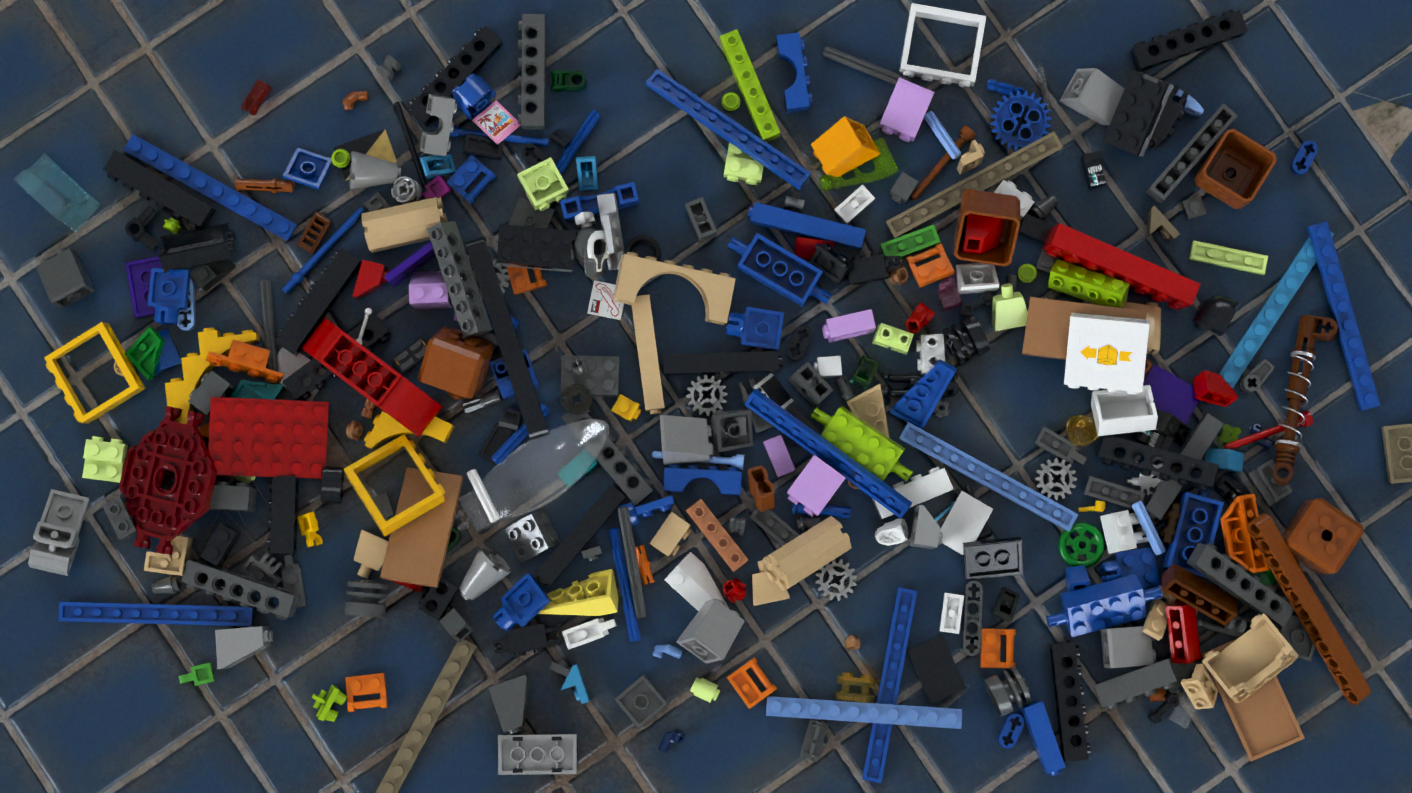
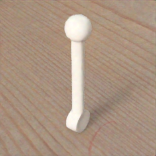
(368, 311)

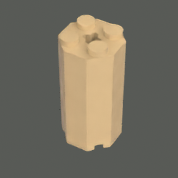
(402, 224)
(807, 553)

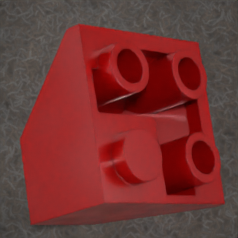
(981, 233)

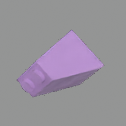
(906, 110)
(428, 291)
(815, 486)

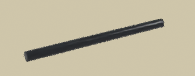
(410, 144)

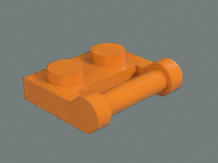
(933, 270)
(521, 282)
(991, 648)
(366, 685)
(746, 687)

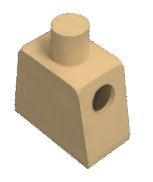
(370, 553)
(763, 589)

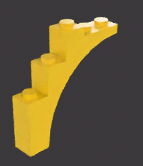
(196, 366)

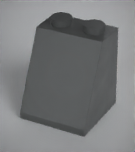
(64, 278)
(511, 702)

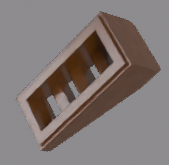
(313, 223)

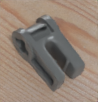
(1257, 376)

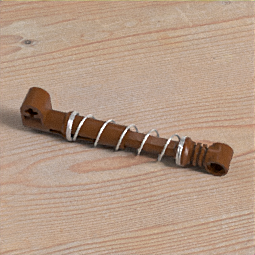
(1297, 390)

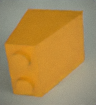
(844, 147)

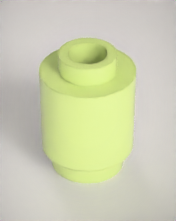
(705, 689)

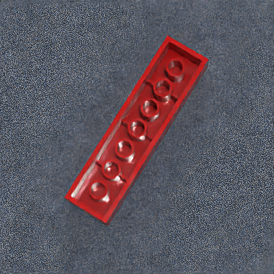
(1121, 265)

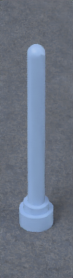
(736, 461)

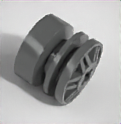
(366, 599)
(1008, 691)

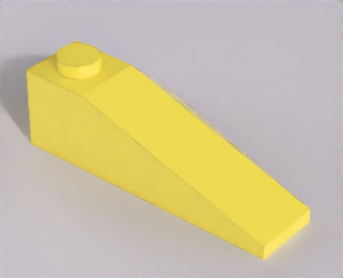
(589, 597)

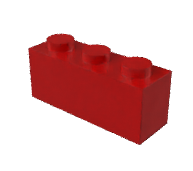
(1182, 632)

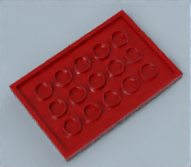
(268, 437)

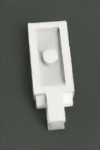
(587, 632)

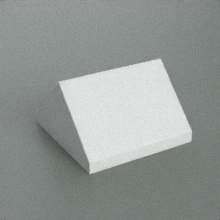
(976, 278)

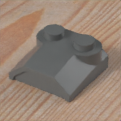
(731, 429)

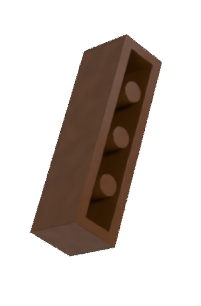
(1199, 594)

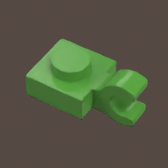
(200, 675)

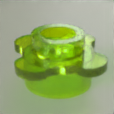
(1225, 433)

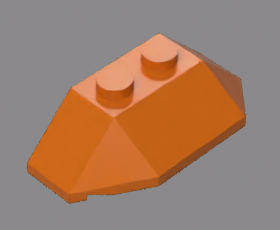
(1237, 539)

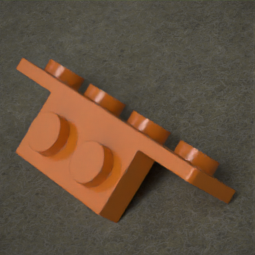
(246, 359)

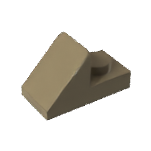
(1158, 220)

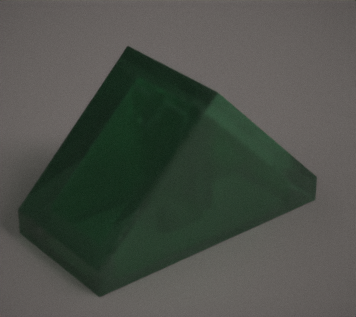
(864, 372)

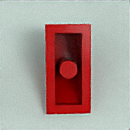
(369, 278)
(1213, 389)

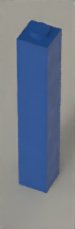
(806, 226)

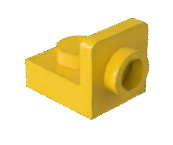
(626, 408)

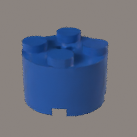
(473, 96)

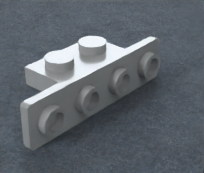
(611, 225)

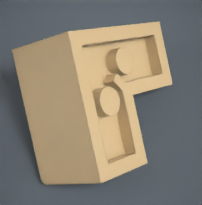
(170, 564)

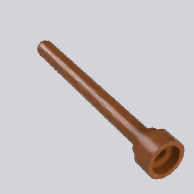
(965, 135)

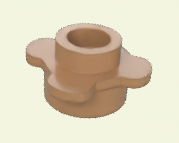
(899, 276)
(354, 430)

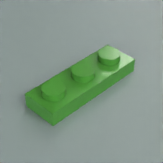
(911, 242)

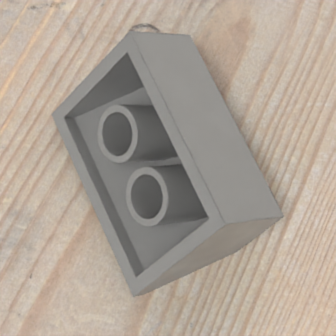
(925, 530)

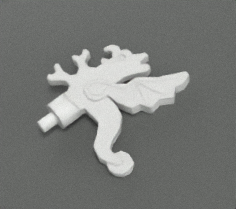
(1145, 481)

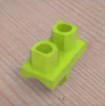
(325, 711)

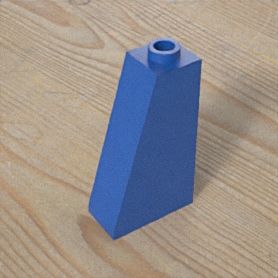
(1043, 737)

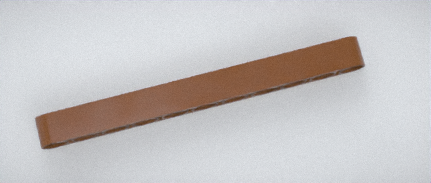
(1308, 609)

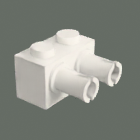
(931, 350)
(1119, 531)

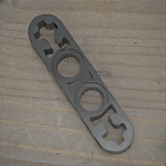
(975, 618)

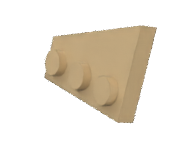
(871, 408)

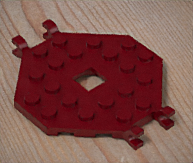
(163, 511)

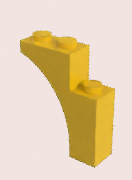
(388, 428)

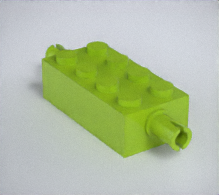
(862, 443)

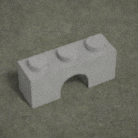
(438, 141)

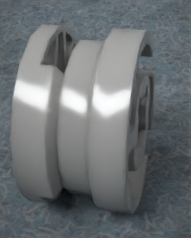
(406, 190)

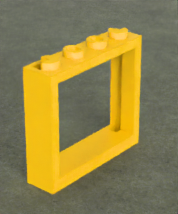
(121, 359)
(409, 514)

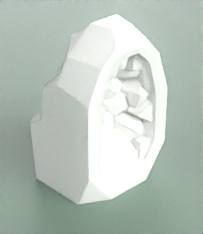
(892, 532)

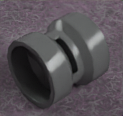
(389, 67)

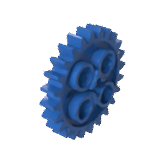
(1004, 113)

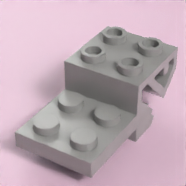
(58, 532)

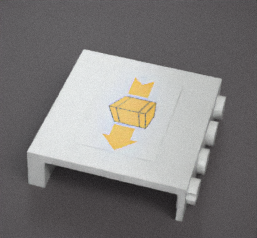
(1106, 353)

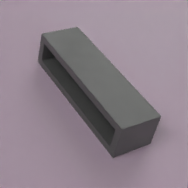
(1136, 683)

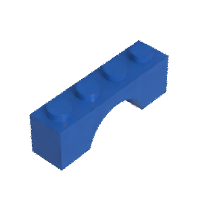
(790, 49)
(625, 195)
(678, 478)

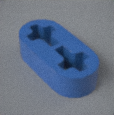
(1307, 159)
(1015, 732)

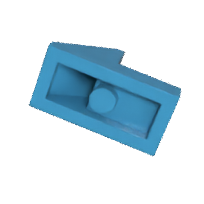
(575, 679)

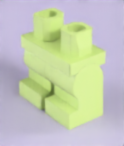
(892, 337)

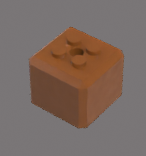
(1248, 161)
(990, 205)
(456, 362)
(1305, 536)

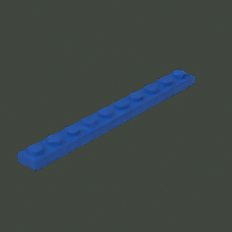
(728, 129)
(210, 187)
(1344, 316)
(828, 453)
(156, 614)
(890, 682)

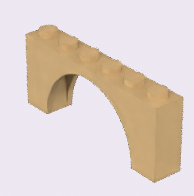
(714, 288)

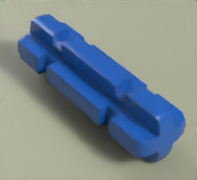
(1002, 87)

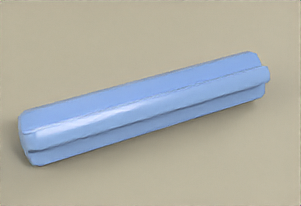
(942, 135)
(1148, 528)

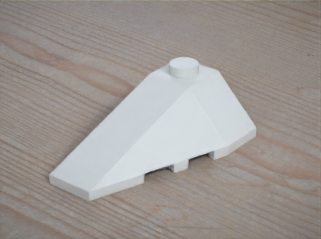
(694, 582)

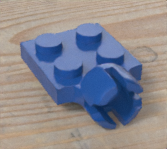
(168, 294)
(757, 327)
(646, 510)
(1131, 562)
(521, 603)

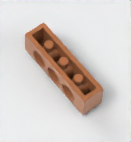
(717, 535)

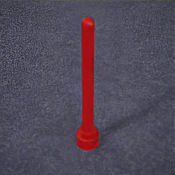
(1268, 432)

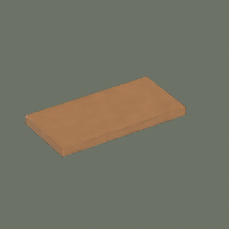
(1050, 320)
(420, 547)
(1262, 719)

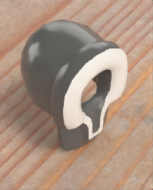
(592, 247)

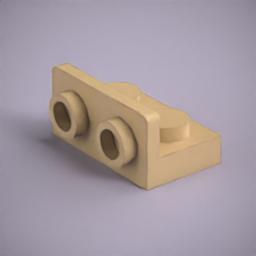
(972, 158)
(1200, 688)

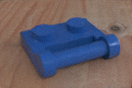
(466, 175)

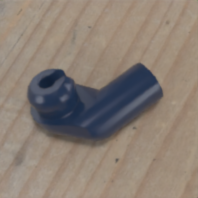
(1256, 428)
(671, 738)

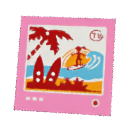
(496, 122)

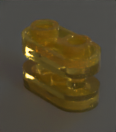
(847, 679)

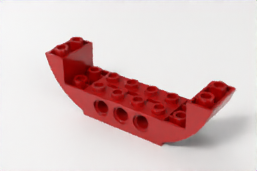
(372, 377)

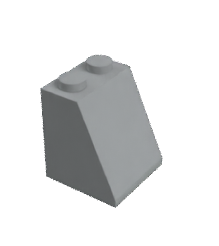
(1093, 95)
(685, 439)
(711, 631)
(240, 643)
(1126, 647)

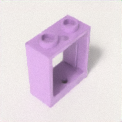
(849, 326)

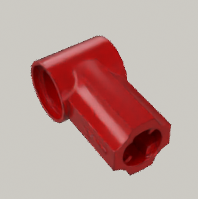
(919, 318)

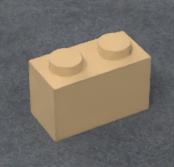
(670, 535)

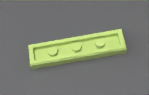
(1228, 257)

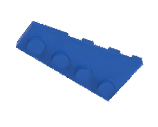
(924, 395)

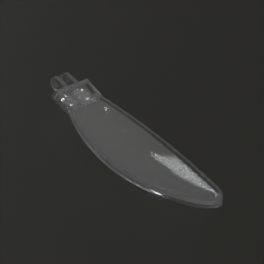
(537, 472)

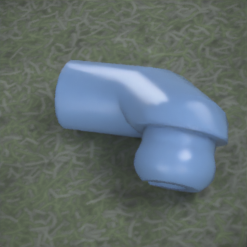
(668, 649)

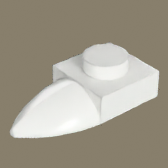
(585, 220)

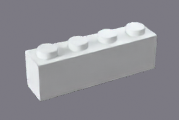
(920, 489)

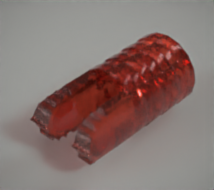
(256, 97)

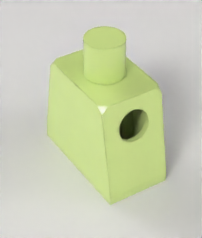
(1008, 309)

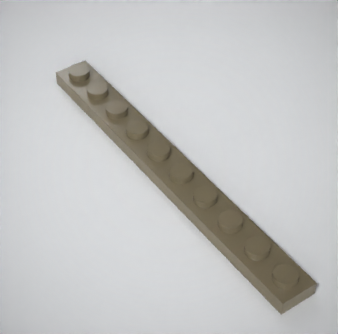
(979, 181)
(427, 717)

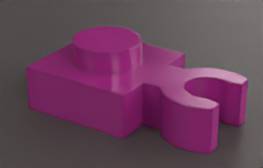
(436, 188)

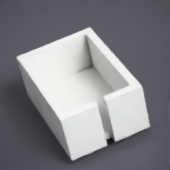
(1123, 411)

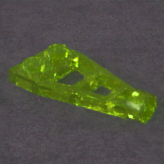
(884, 167)

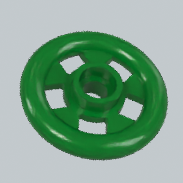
(1091, 558)

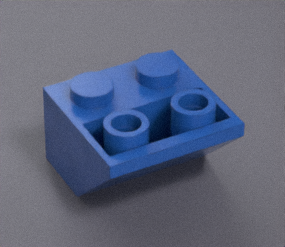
(502, 377)

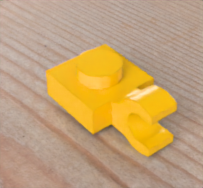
(308, 527)

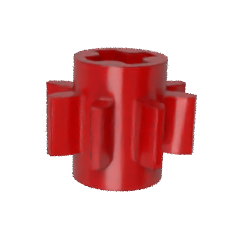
(734, 590)

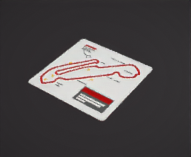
(602, 301)

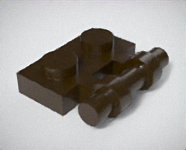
(1168, 531)

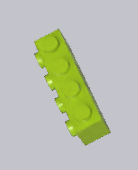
(1088, 285)

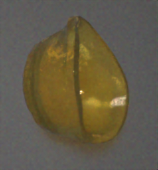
(1081, 430)

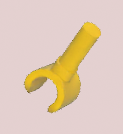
(1099, 507)

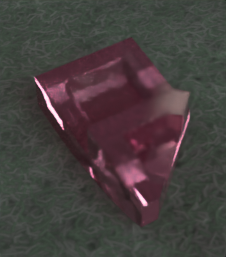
(948, 293)

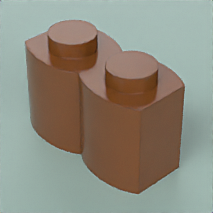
(761, 488)

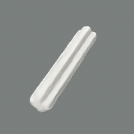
(483, 495)

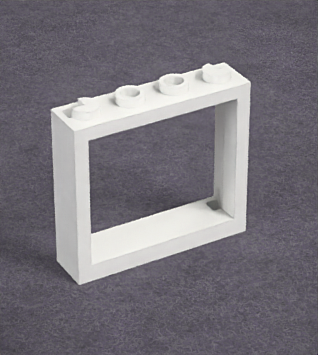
(945, 15)

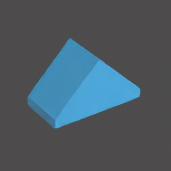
(437, 166)
(587, 173)
(1226, 458)

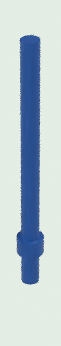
(511, 138)
(298, 276)

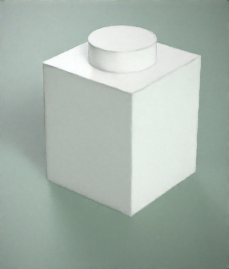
(828, 366)

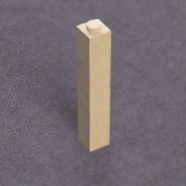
(648, 354)

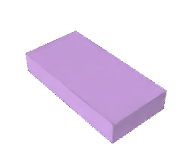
(779, 456)

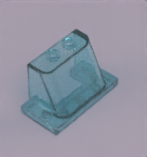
(57, 192)

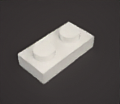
(854, 204)
(951, 613)

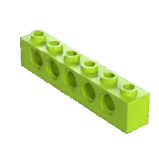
(749, 86)

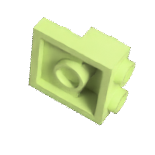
(742, 167)
(543, 184)
(104, 459)

